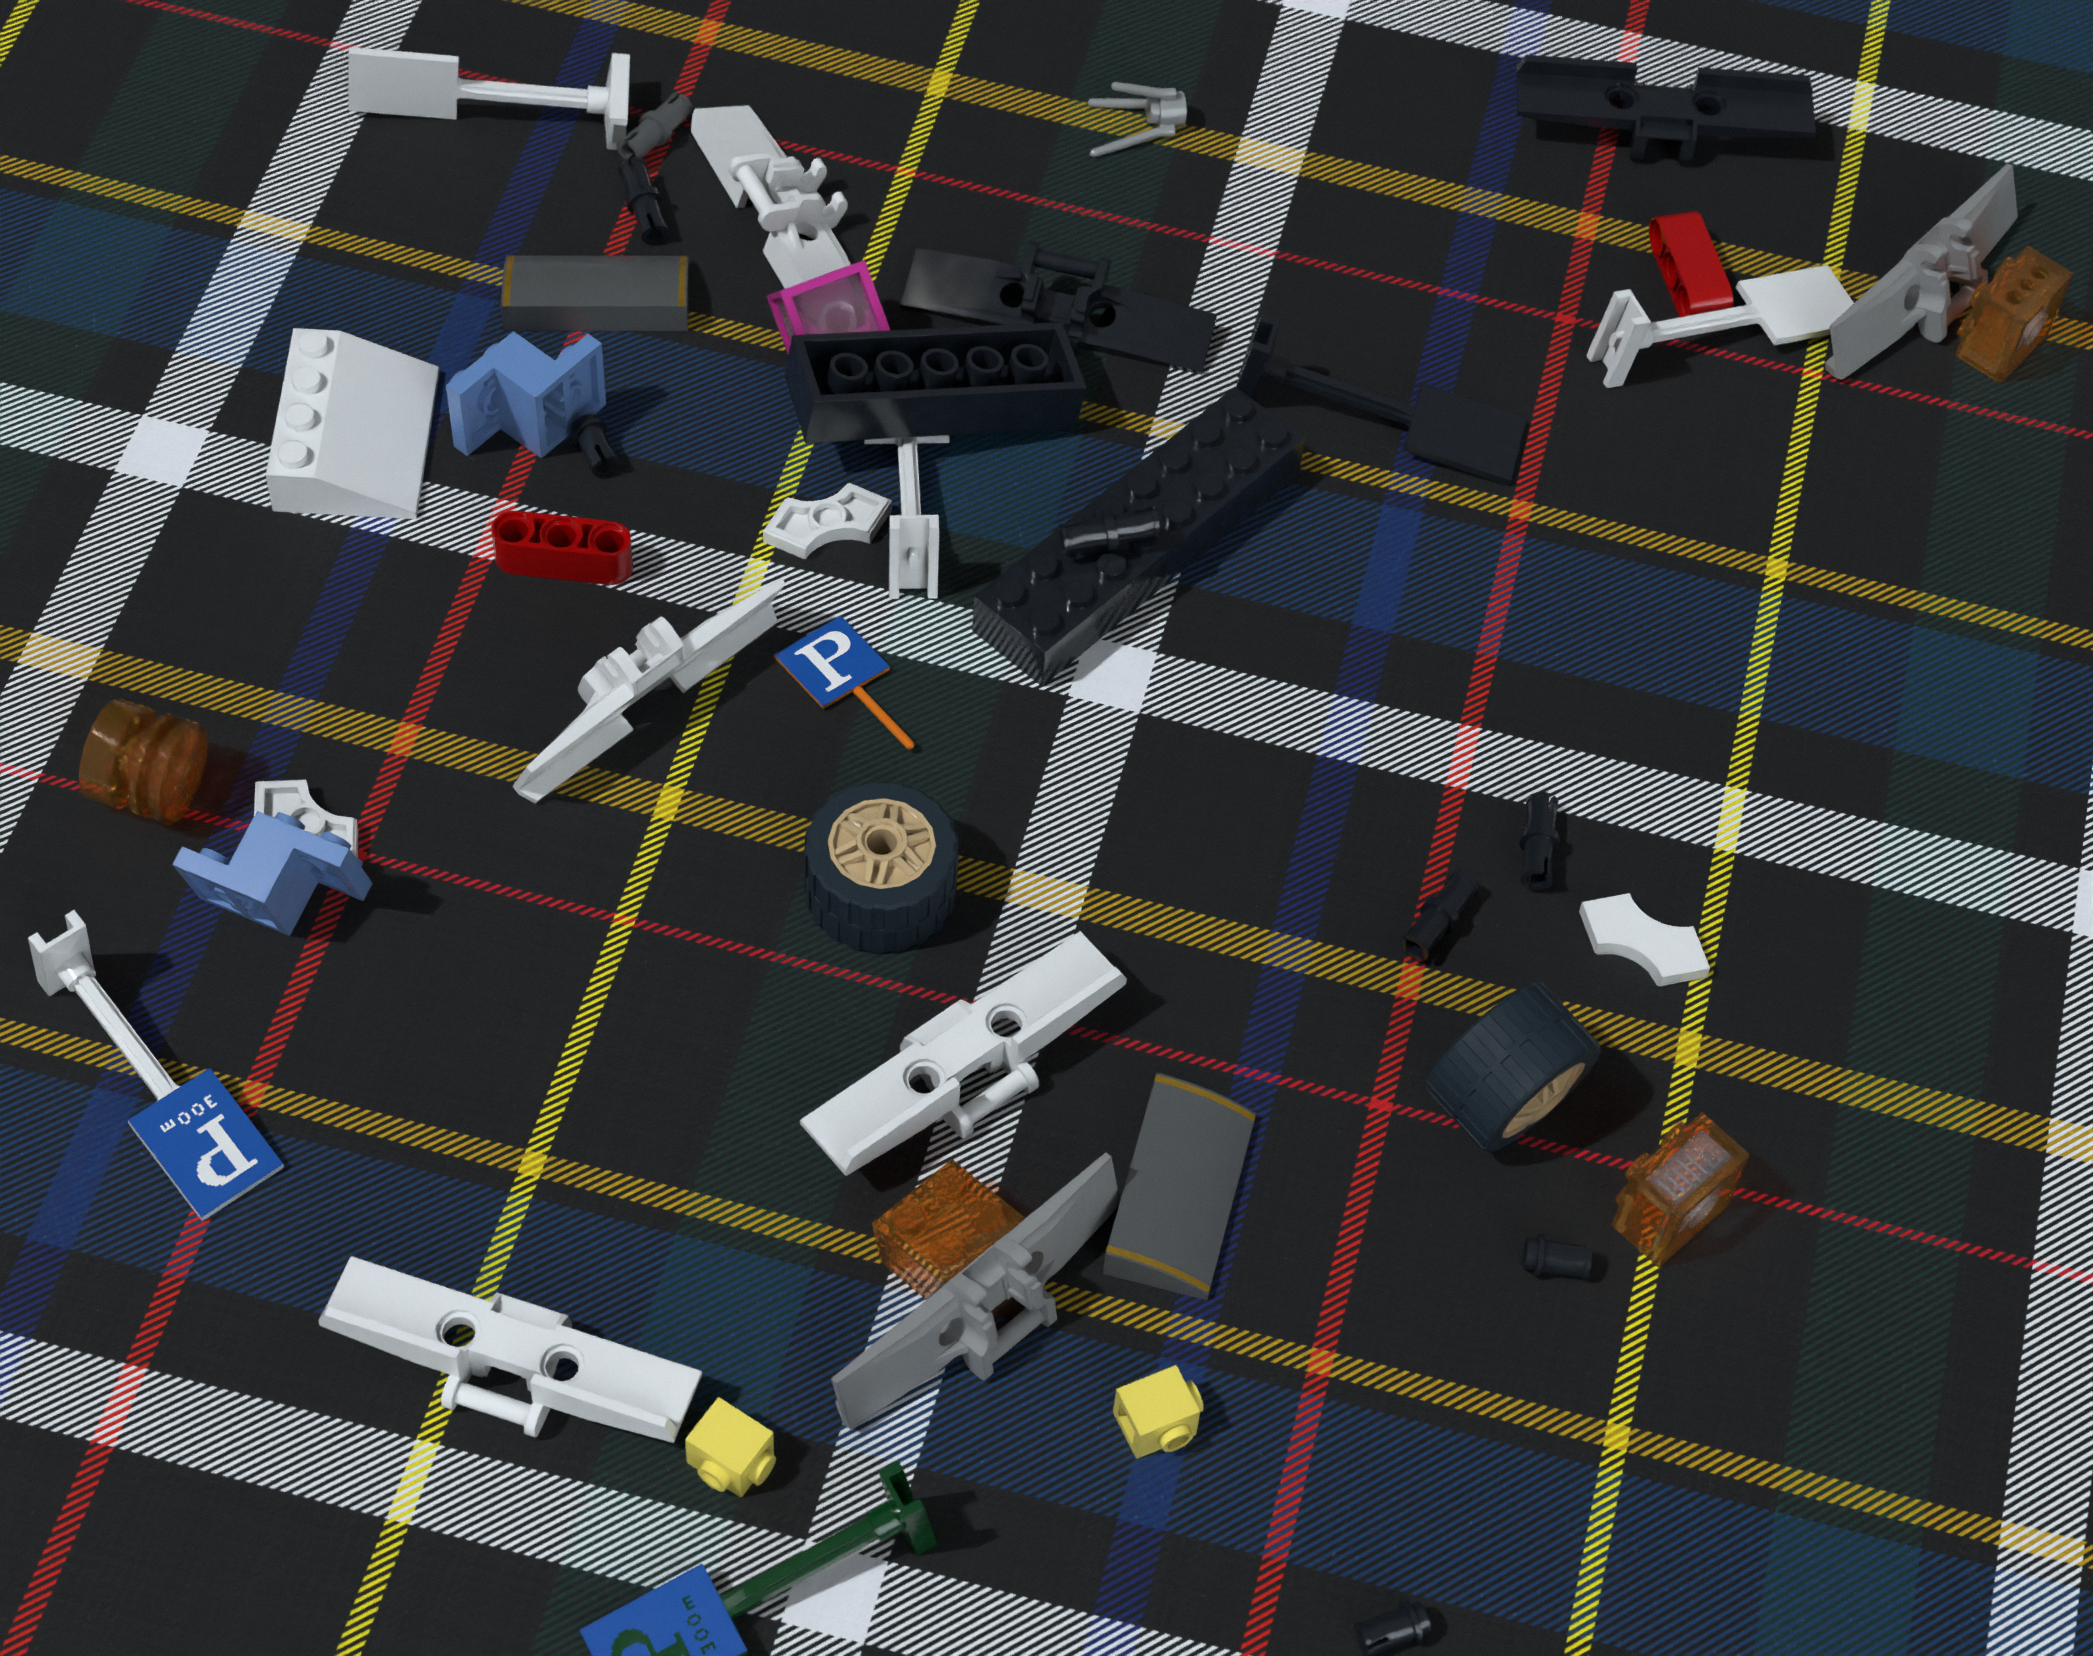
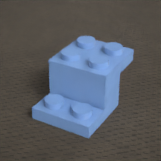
(525, 394)
(274, 871)

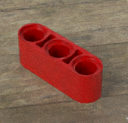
(1689, 263)
(562, 547)

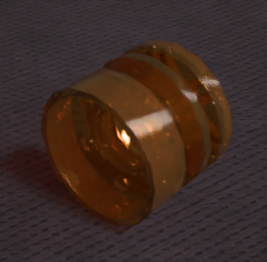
(143, 761)

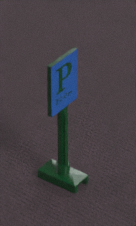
(696, 1620)

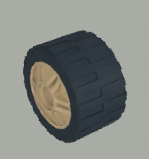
(881, 866)
(1513, 1067)

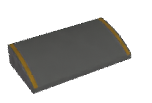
(595, 293)
(1179, 1188)

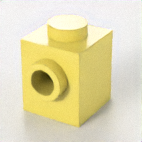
(1158, 1412)
(730, 1449)

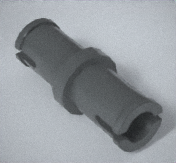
(655, 127)

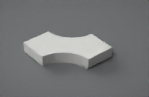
(806, 525)
(294, 799)
(1664, 950)

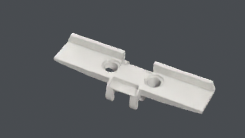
(784, 196)
(626, 678)
(885, 1109)
(413, 1315)

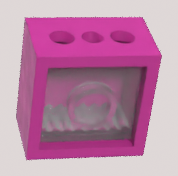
(829, 304)

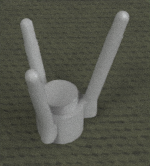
(1162, 106)

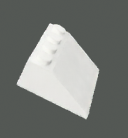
(350, 428)

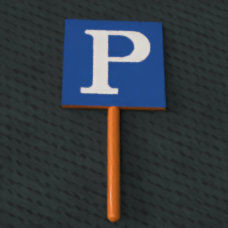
(834, 664)

